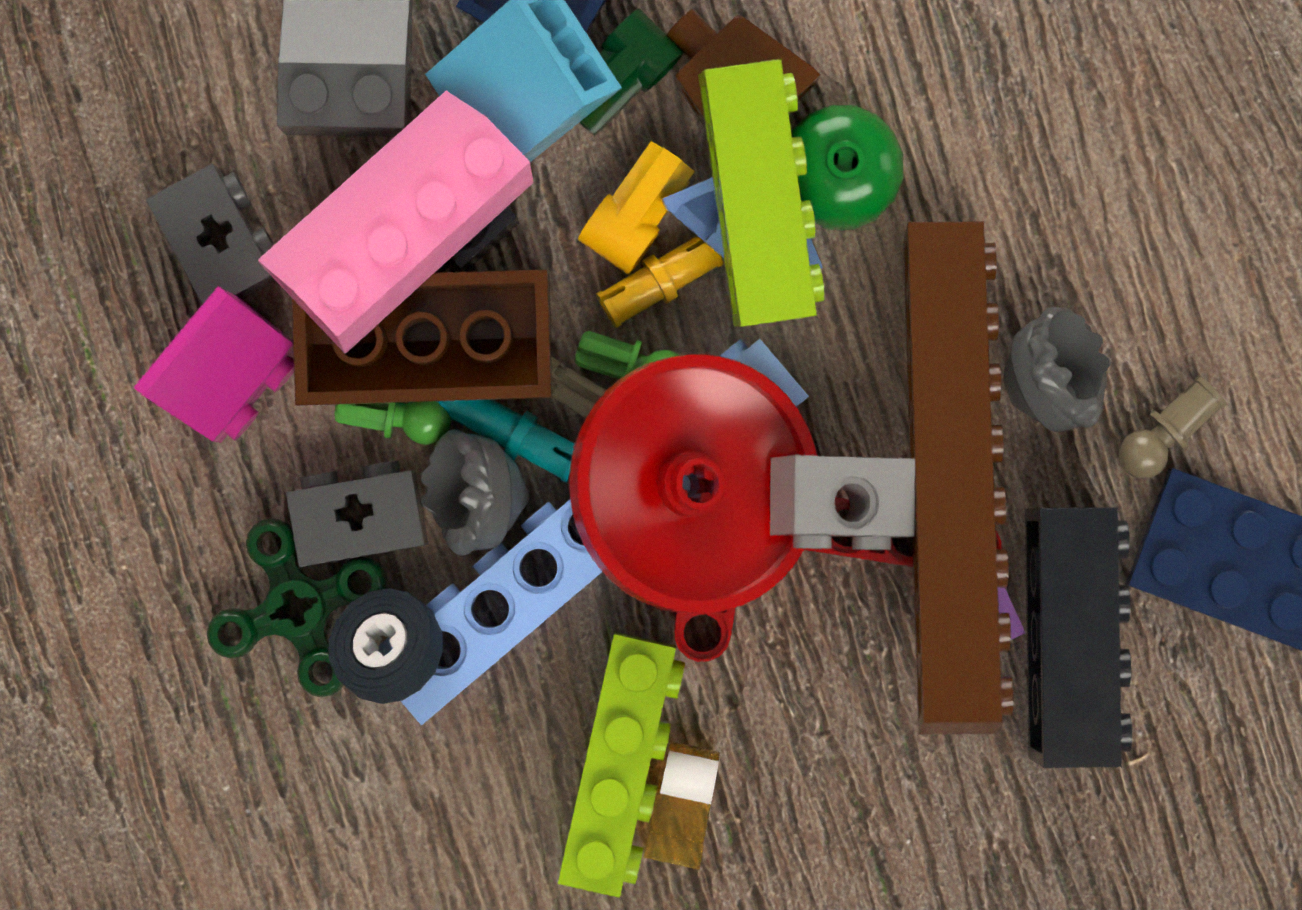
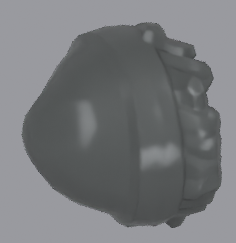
(1057, 371)
(472, 491)

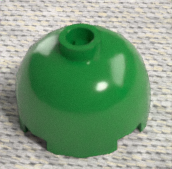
(843, 195)

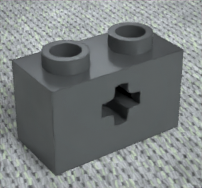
(185, 217)
(318, 522)

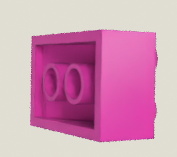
(219, 367)

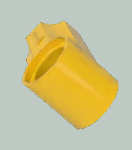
(629, 219)

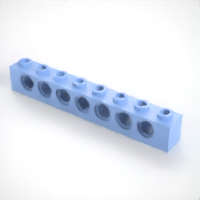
(529, 603)

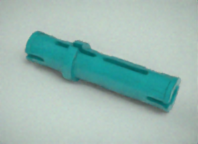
(515, 432)

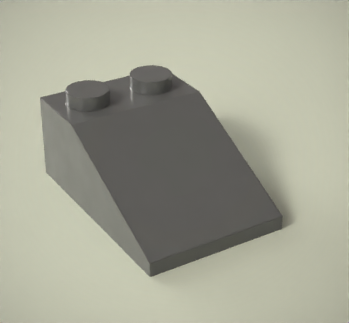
(345, 67)

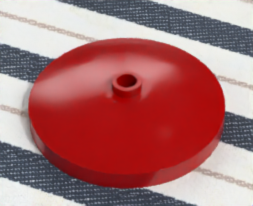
(627, 473)

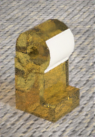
(682, 806)

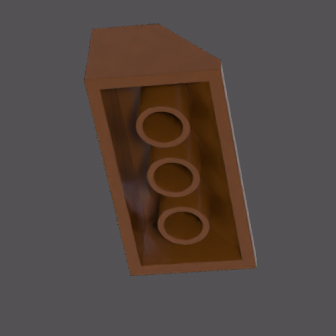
(445, 342)

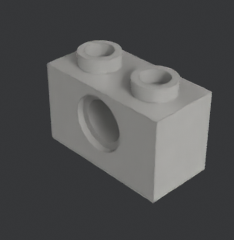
(878, 492)

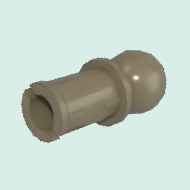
(1146, 451)

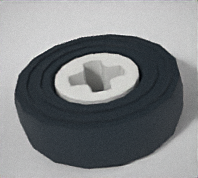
(414, 640)

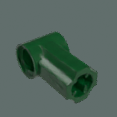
(638, 58)

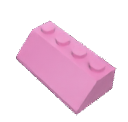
(398, 219)

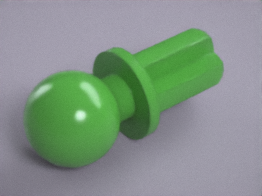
(613, 356)
(420, 420)

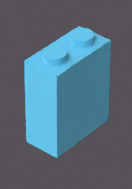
(528, 73)

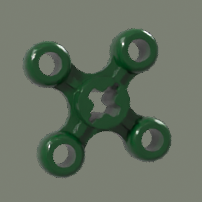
(283, 578)

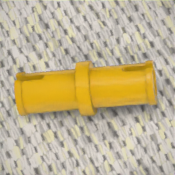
(658, 280)

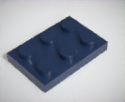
(1224, 557)

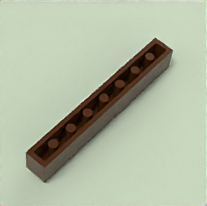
(955, 492)

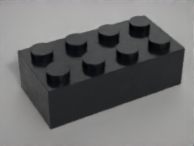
(1075, 637)

